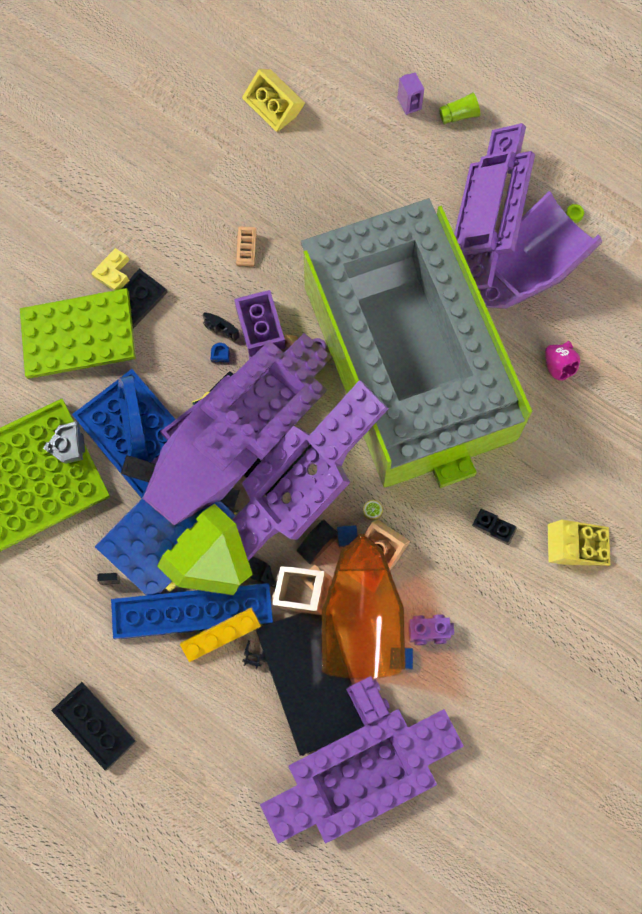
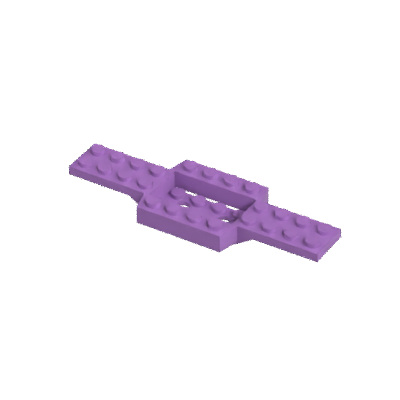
(309, 493)

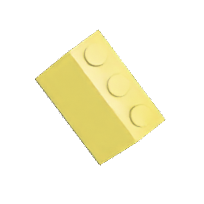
(272, 99)

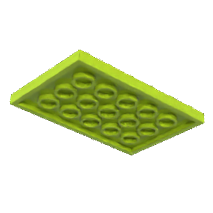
(77, 333)

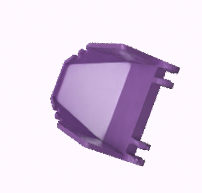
(187, 479)

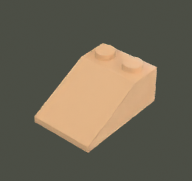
(389, 540)

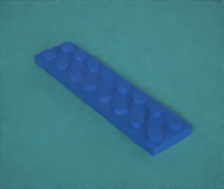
(186, 611)

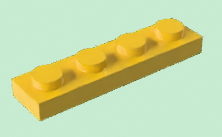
(220, 634)

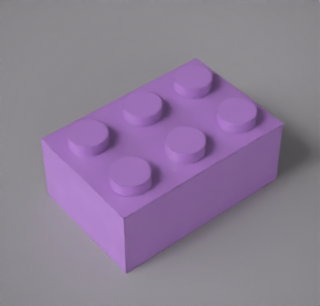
(259, 321)

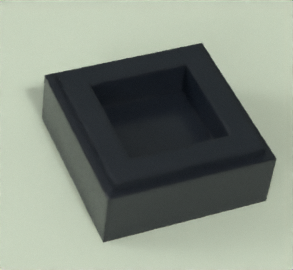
(108, 578)

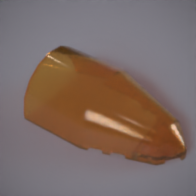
(363, 616)

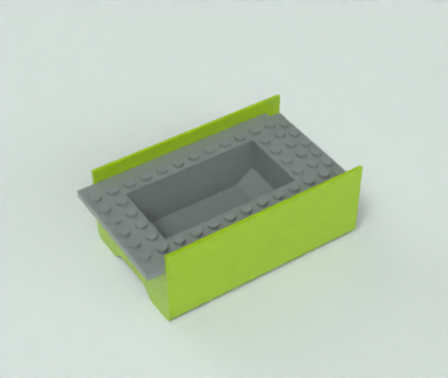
(418, 334)

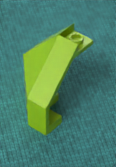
(208, 555)

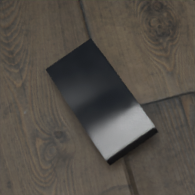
(217, 324)
(494, 527)

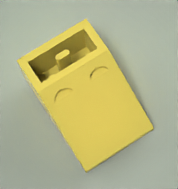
(578, 543)

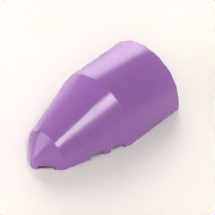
(544, 255)

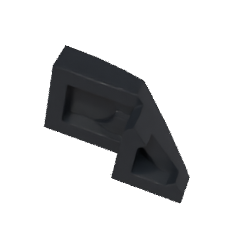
(261, 572)

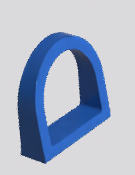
(131, 418)

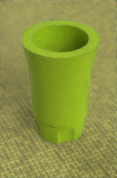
(460, 109)

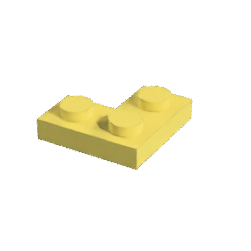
(109, 270)

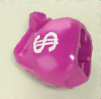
(562, 360)

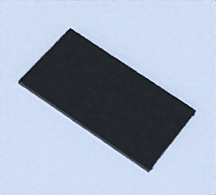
(312, 701)

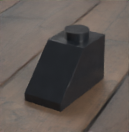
(317, 541)

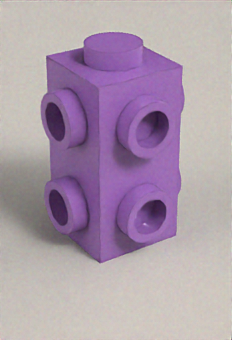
(430, 629)

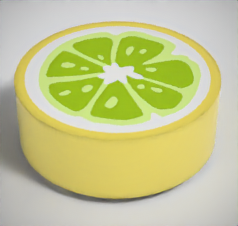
(372, 510)

